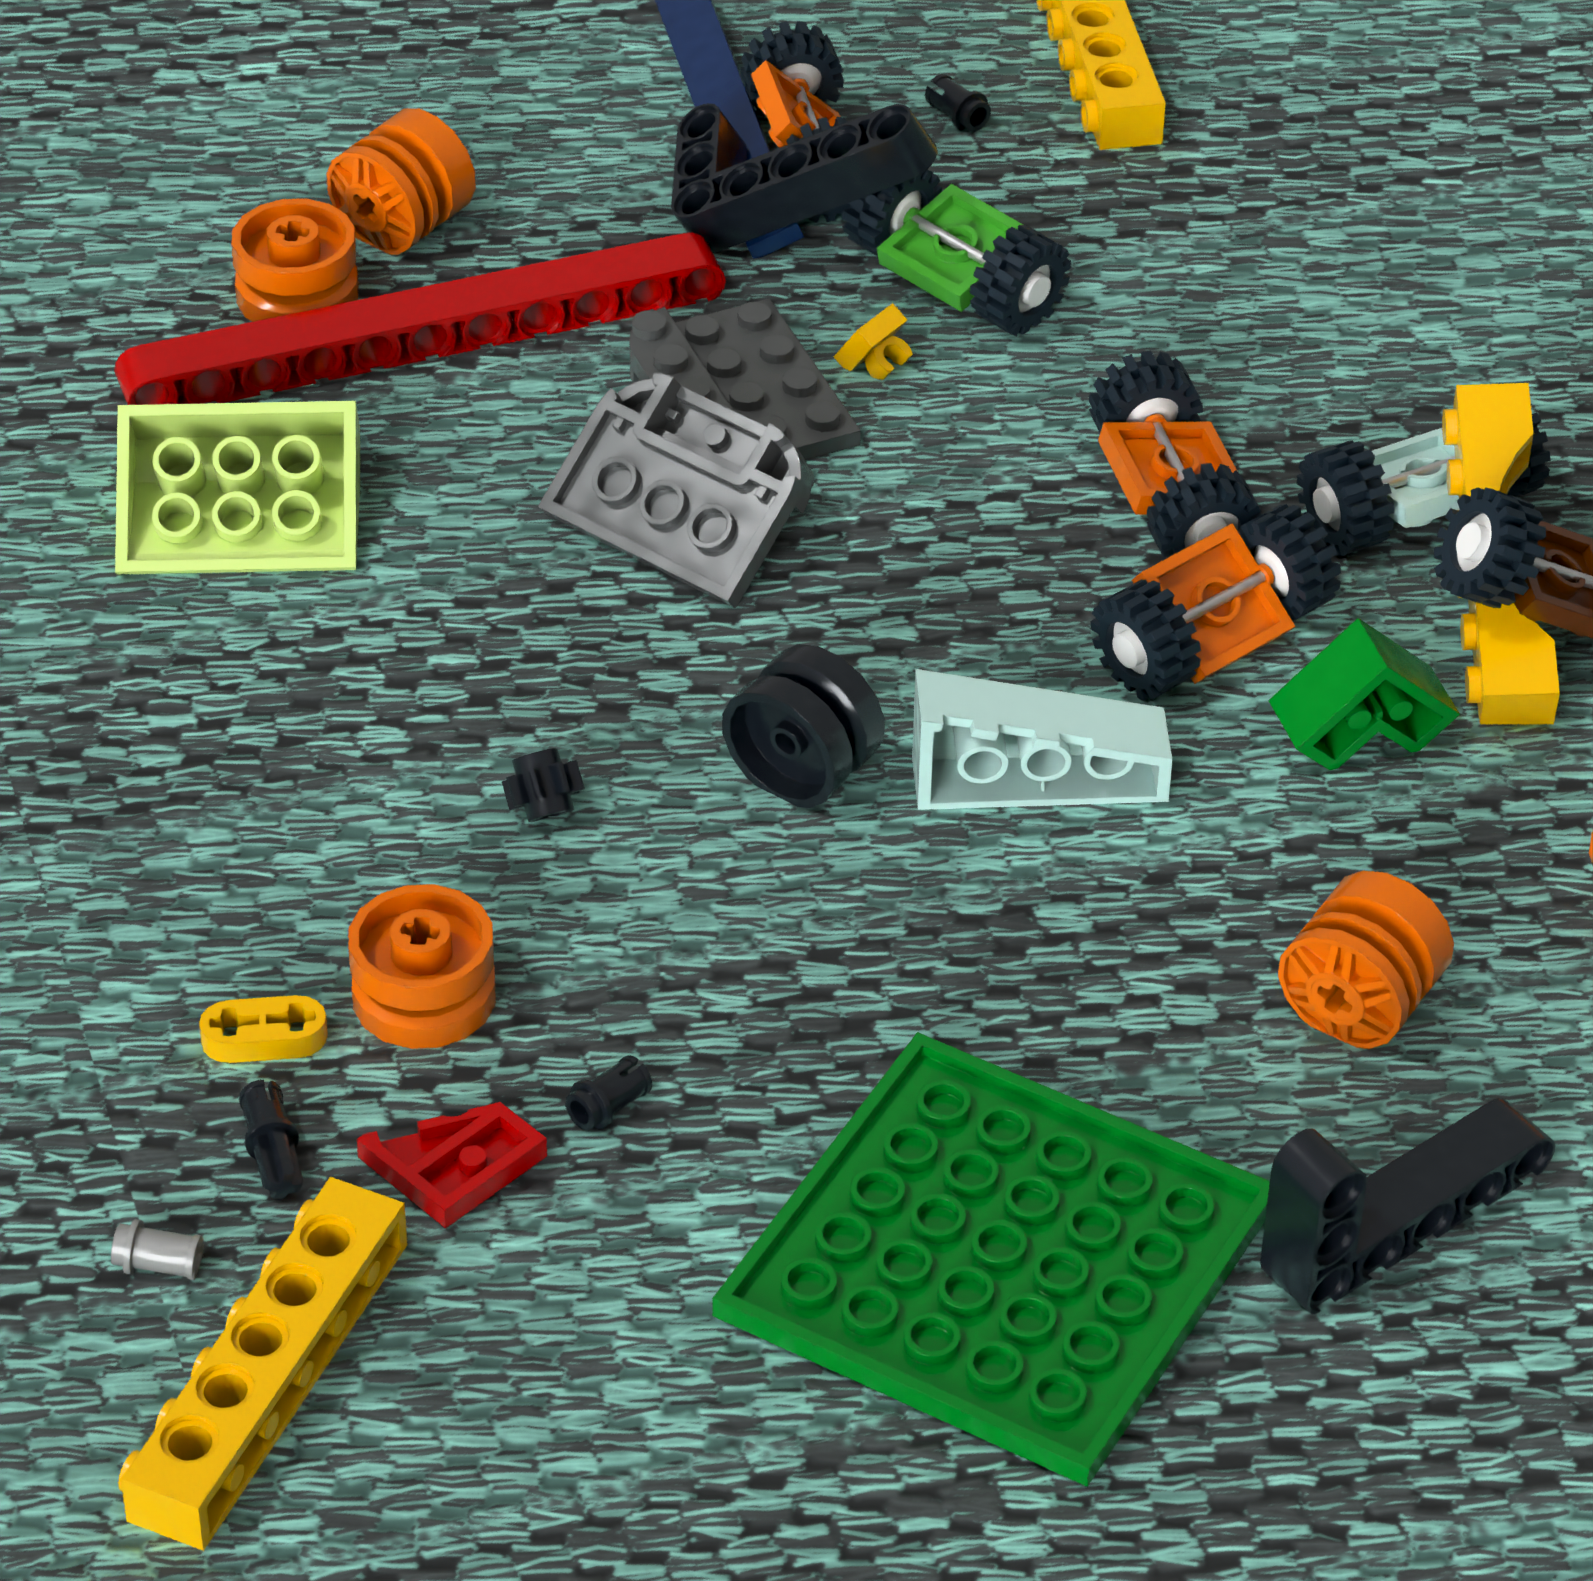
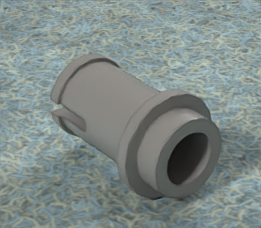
(156, 1250)

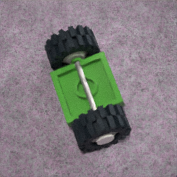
(961, 251)

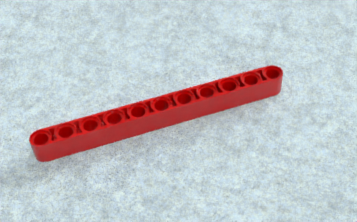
(421, 323)

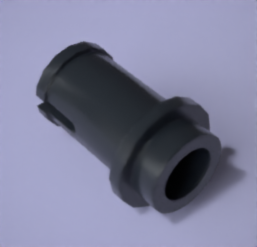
(965, 107)
(596, 1101)

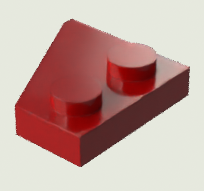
(456, 1159)

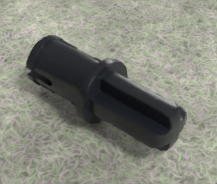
(271, 1138)

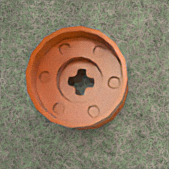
(402, 180)
(1366, 959)

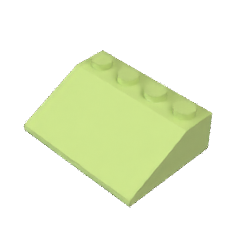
(237, 487)

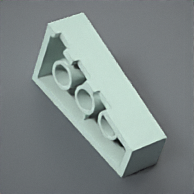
(1033, 746)

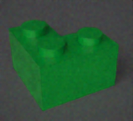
(1360, 689)

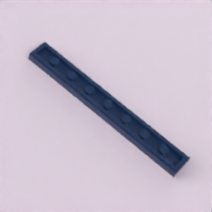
(716, 79)

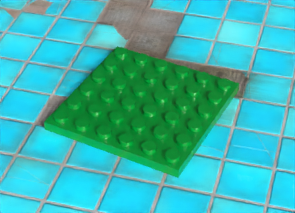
(998, 1256)

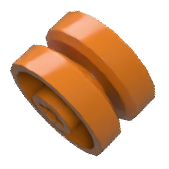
(293, 258)
(422, 966)

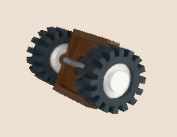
(1507, 555)

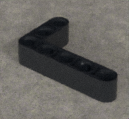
(741, 199)
(1338, 1225)

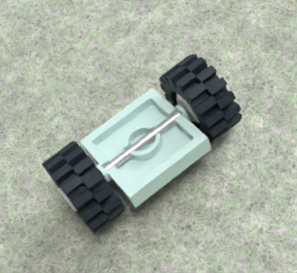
(1359, 489)

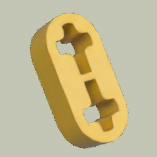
(263, 1029)

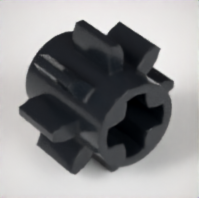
(543, 784)

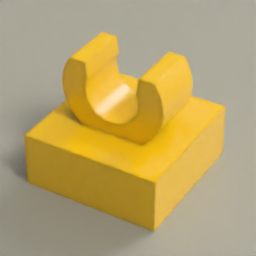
(873, 342)

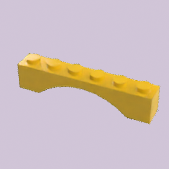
(1512, 656)

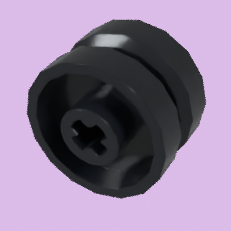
(803, 725)

